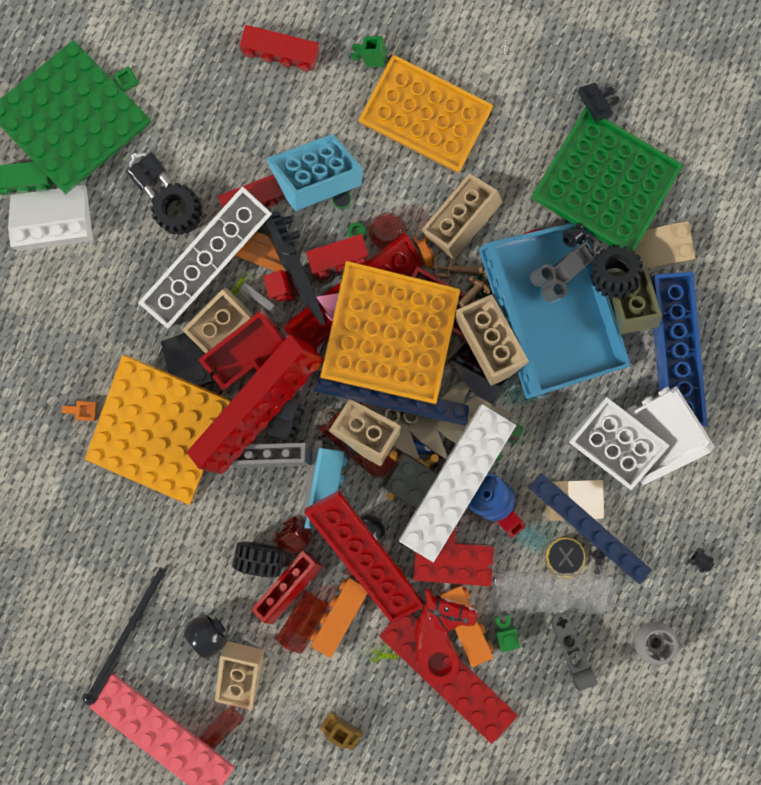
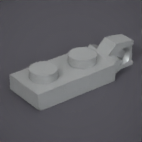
(264, 303)

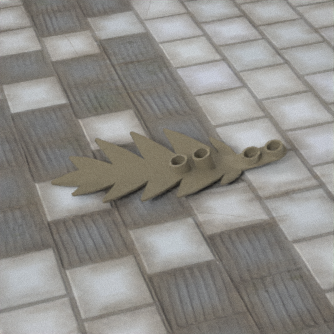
(426, 428)

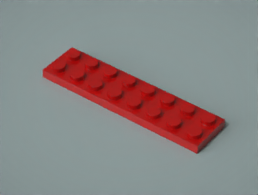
(397, 257)
(364, 556)
(464, 693)

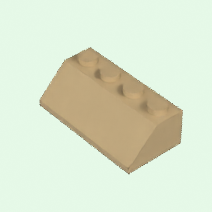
(462, 215)
(491, 339)

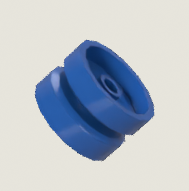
(493, 499)

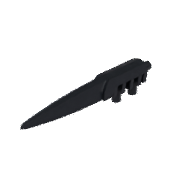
(285, 249)

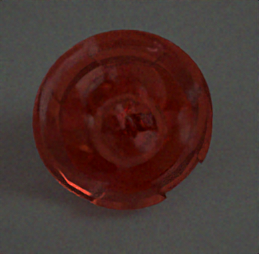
(386, 228)
(293, 536)

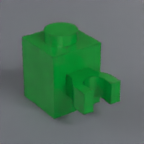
(372, 51)
(506, 635)

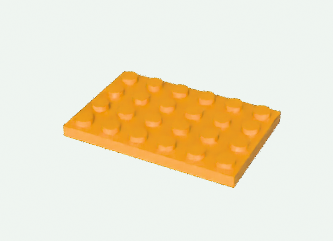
(425, 113)

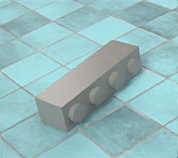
(274, 455)

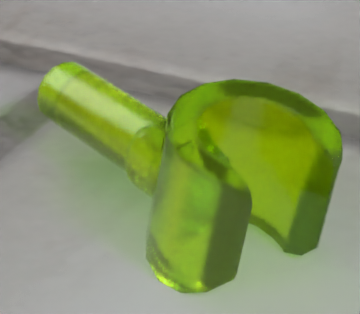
(383, 656)

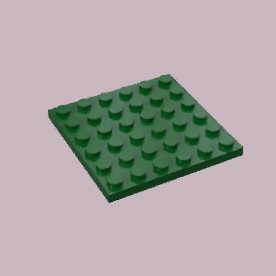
(70, 117)
(607, 181)

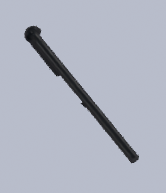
(109, 666)

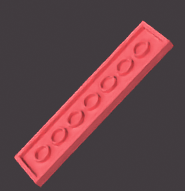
(160, 735)

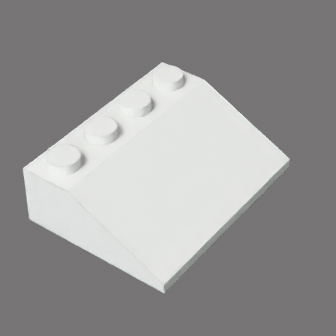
(49, 218)
(618, 443)

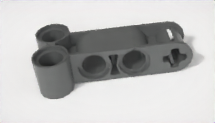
(554, 278)
(581, 672)

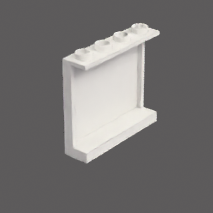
(677, 425)

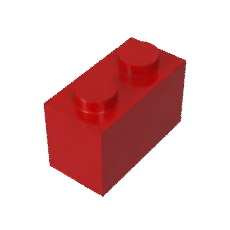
(280, 286)

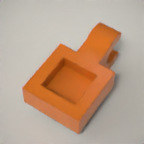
(425, 252)
(83, 410)

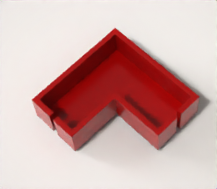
(243, 349)
(456, 564)

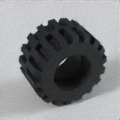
(168, 195)
(616, 285)
(258, 559)

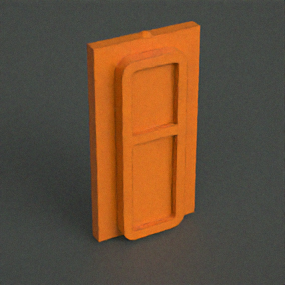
(261, 252)

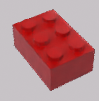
(332, 257)

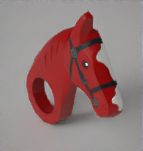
(437, 619)

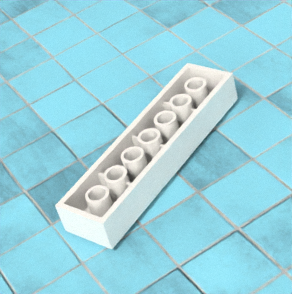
(205, 257)
(457, 483)

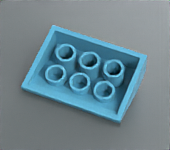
(315, 171)
(326, 476)

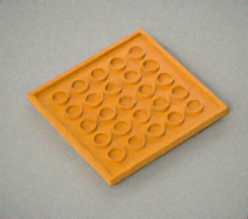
(390, 333)
(151, 426)

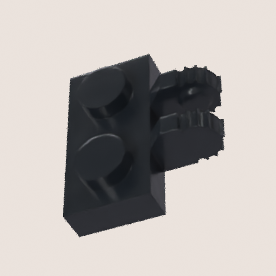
(596, 102)

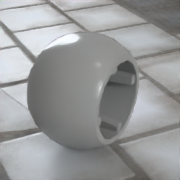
(643, 639)

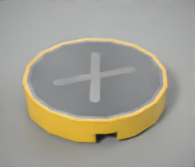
(565, 555)

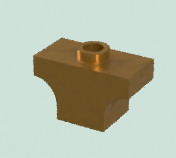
(340, 731)

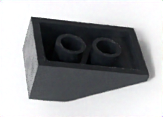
(182, 360)

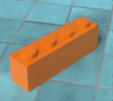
(339, 618)
(471, 637)

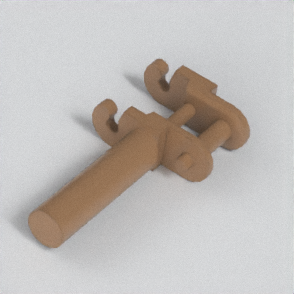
(454, 268)
(478, 285)

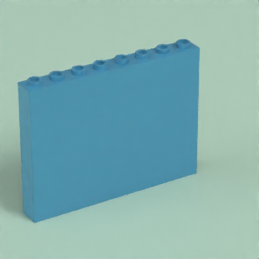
(561, 339)

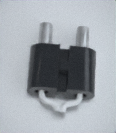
(146, 172)

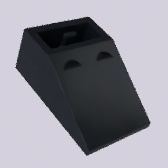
(471, 372)

